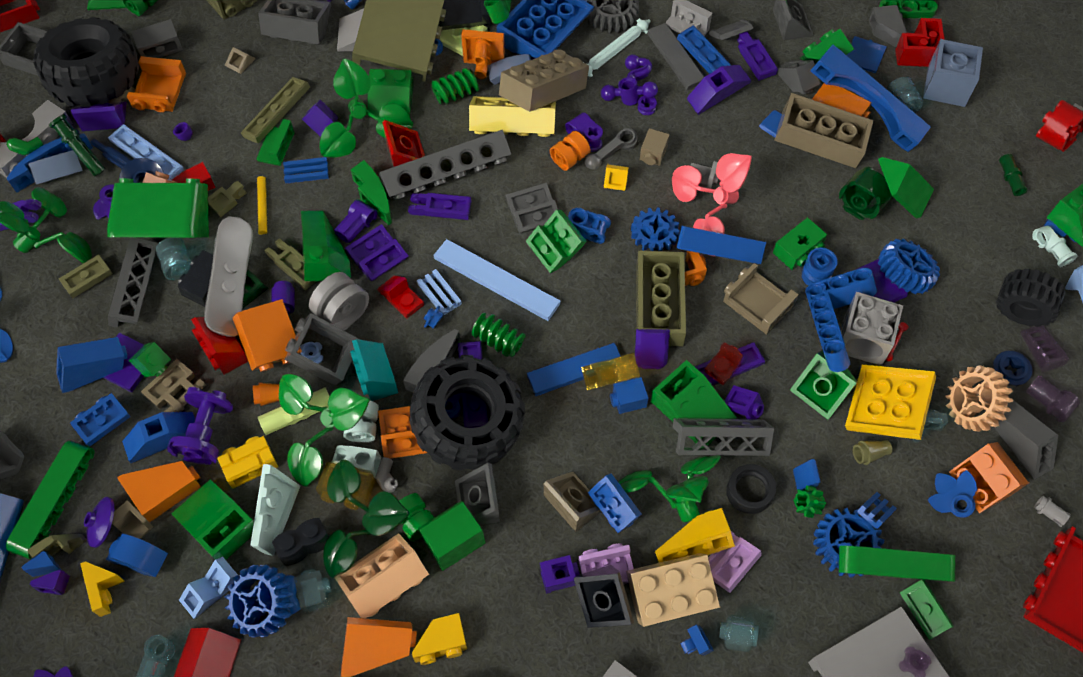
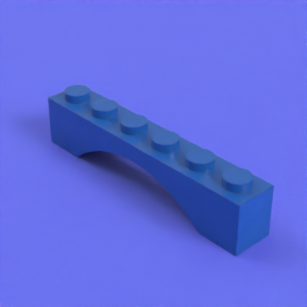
(902, 123)

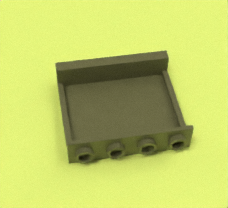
(400, 34)

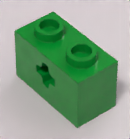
(798, 243)

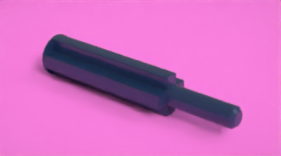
(111, 154)

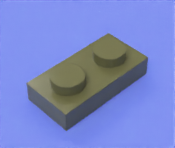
(85, 276)

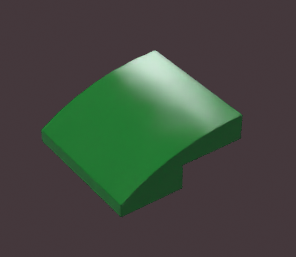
(556, 241)

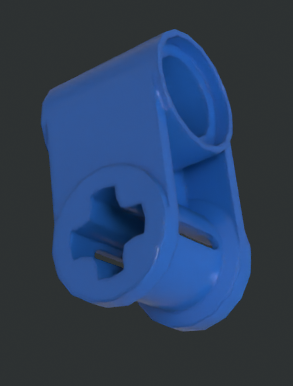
(590, 224)

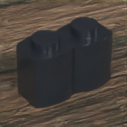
(296, 544)

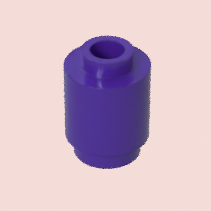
(285, 291)

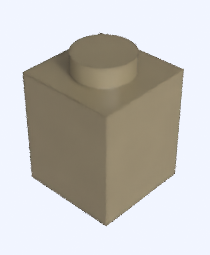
(654, 147)

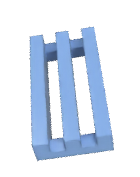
(429, 279)

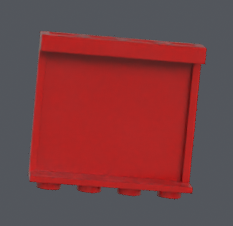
(1059, 592)

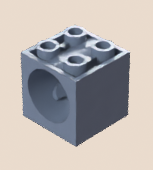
(953, 72)

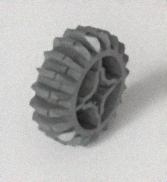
(611, 14)

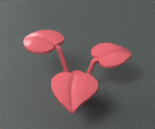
(732, 172)

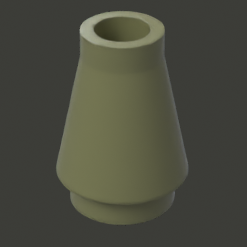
(870, 451)

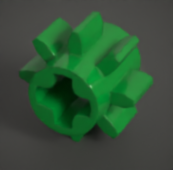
(809, 501)

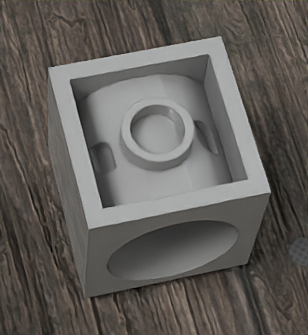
(870, 328)

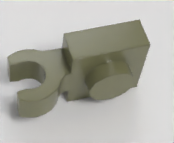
(224, 200)

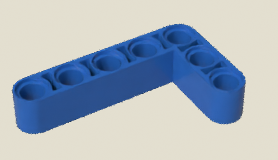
(831, 294)

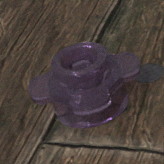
(922, 659)

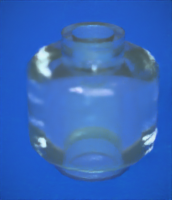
(739, 633)

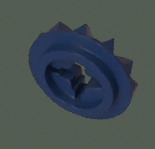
(1016, 361)

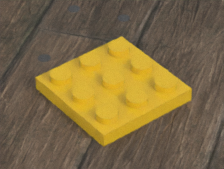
(891, 401)

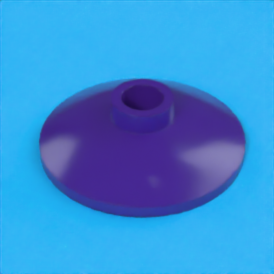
(99, 522)

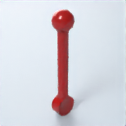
(902, 328)

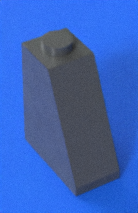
(1029, 440)

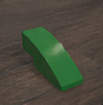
(371, 190)

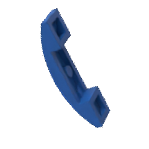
(21, 175)

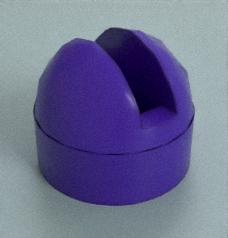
(183, 131)

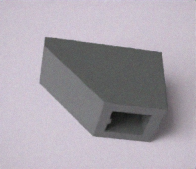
(887, 24)

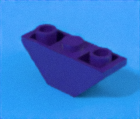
(717, 87)

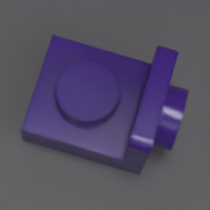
(745, 402)

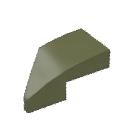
(54, 543)

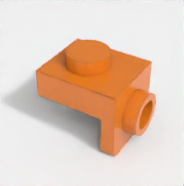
(697, 268)

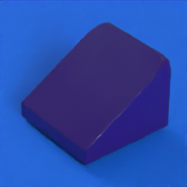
(51, 583)

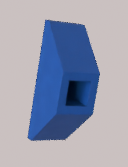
(155, 433)

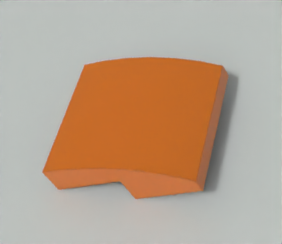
(397, 433)

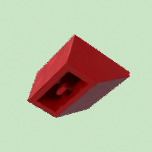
(221, 350)

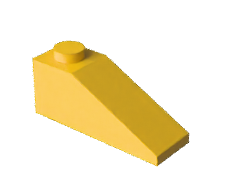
(704, 534)

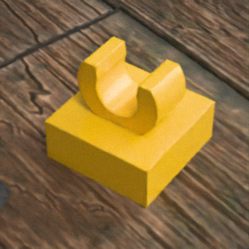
(616, 177)

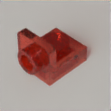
(724, 363)

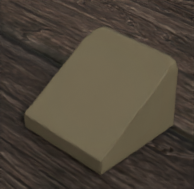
(238, 60)

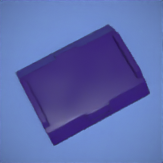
(651, 348)

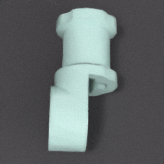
(1054, 244)

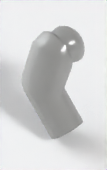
(384, 477)

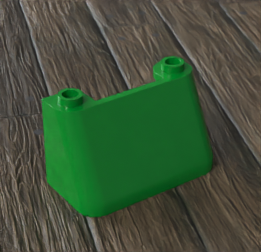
(159, 209)

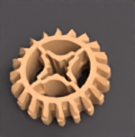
(992, 395)

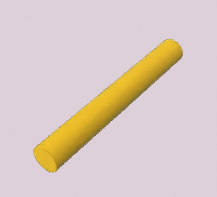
(262, 205)

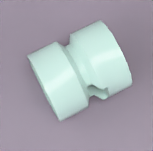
(366, 428)

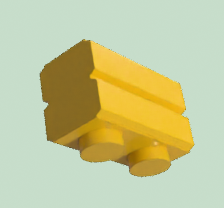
(246, 461)

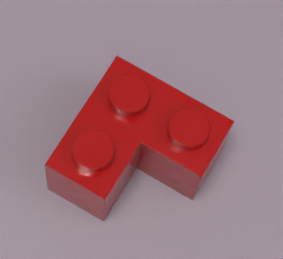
(919, 47)

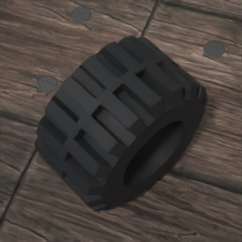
(1030, 297)

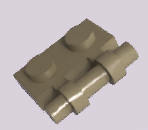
(168, 384)

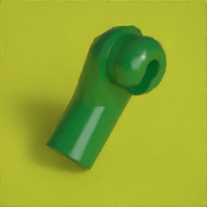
(23, 147)

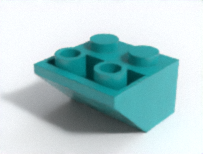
(373, 369)

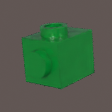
(150, 360)

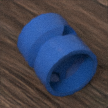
(819, 265)

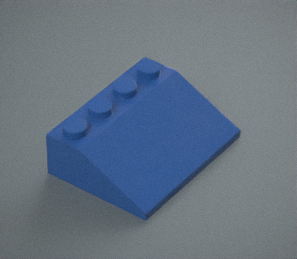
(542, 25)

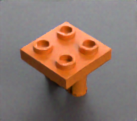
(482, 49)

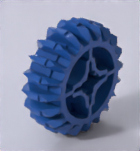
(908, 266)
(843, 523)
(268, 596)

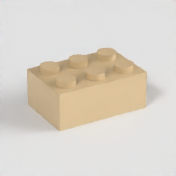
(672, 589)

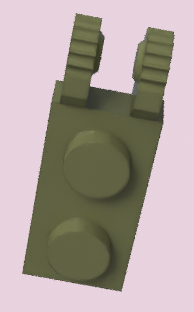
(290, 262)

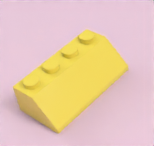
(499, 113)

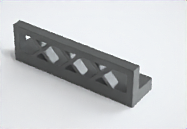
(124, 282)
(723, 428)

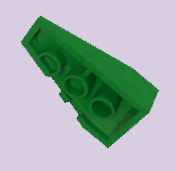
(321, 248)

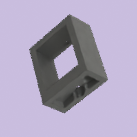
(14, 42)
(329, 331)

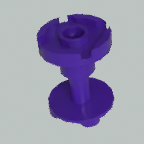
(195, 443)

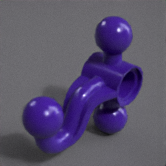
(628, 87)

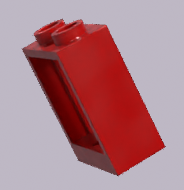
(21, 14)

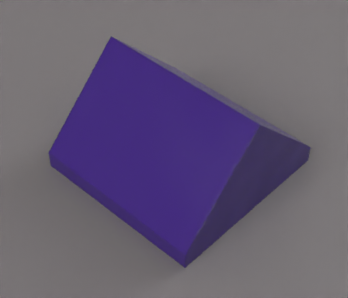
(100, 116)

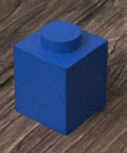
(629, 395)

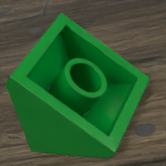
(452, 535)

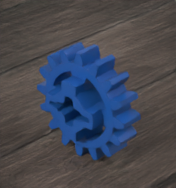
(666, 230)

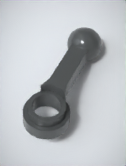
(595, 160)

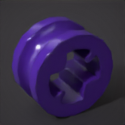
(647, 110)

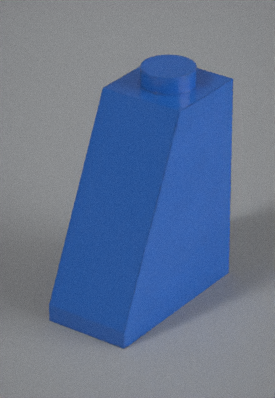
(88, 362)

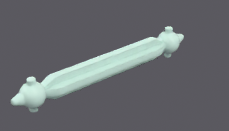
(617, 45)

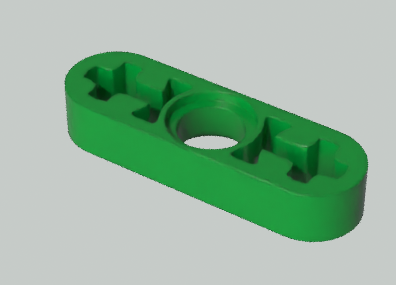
(921, 12)

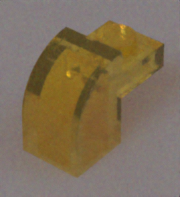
(610, 371)

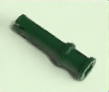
(71, 137)

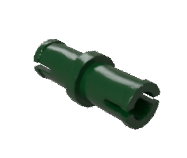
(1013, 175)

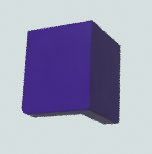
(319, 117)

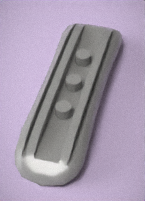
(228, 275)

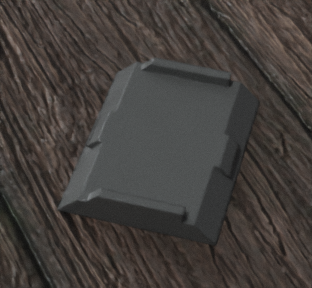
(731, 29)

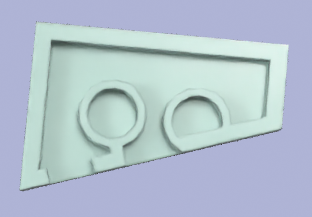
(273, 508)

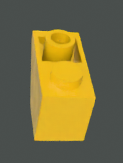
(441, 638)

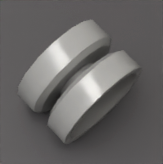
(339, 300)

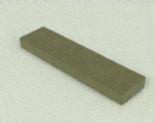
(275, 110)

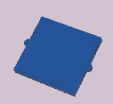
(866, 54)

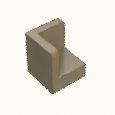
(131, 521)

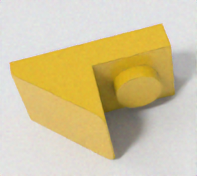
(97, 582)

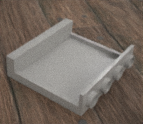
(876, 651)

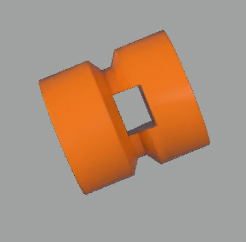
(570, 150)

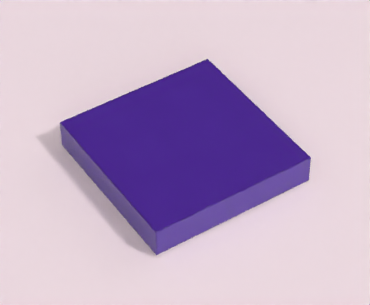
(129, 376)

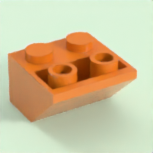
(994, 475)

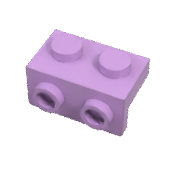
(615, 555)

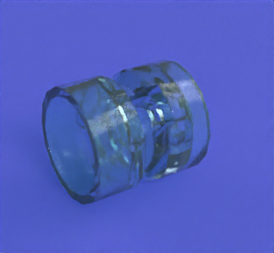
(905, 91)
(173, 258)

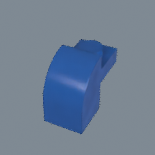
(136, 555)

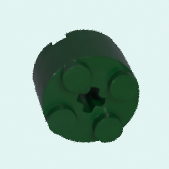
(865, 194)

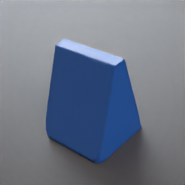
(771, 123)
(806, 475)
(41, 565)

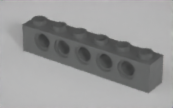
(495, 142)

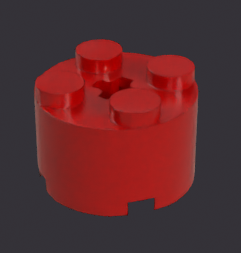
(1061, 126)

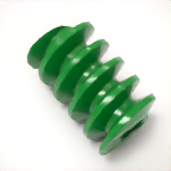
(454, 85)
(498, 336)

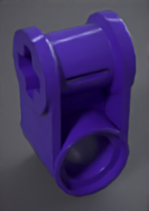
(588, 128)

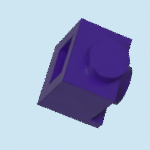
(552, 567)

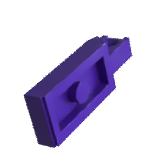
(756, 56)

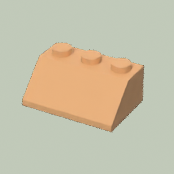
(382, 576)

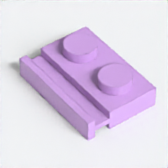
(733, 563)

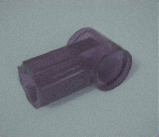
(1058, 403)

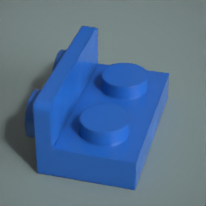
(99, 419)
(614, 503)

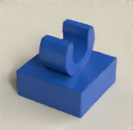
(697, 641)

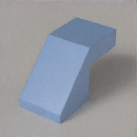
(206, 591)

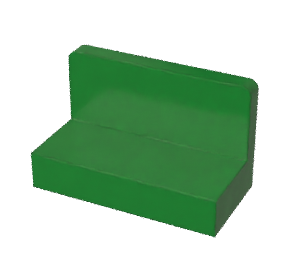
(276, 144)

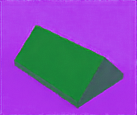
(906, 185)

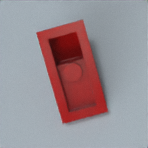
(401, 296)

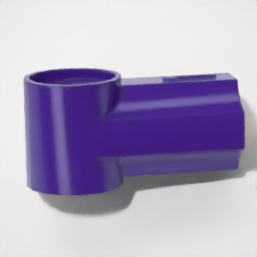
(358, 217)

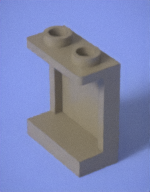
(758, 299)

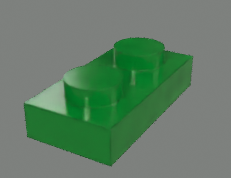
(926, 609)

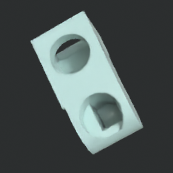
(363, 458)

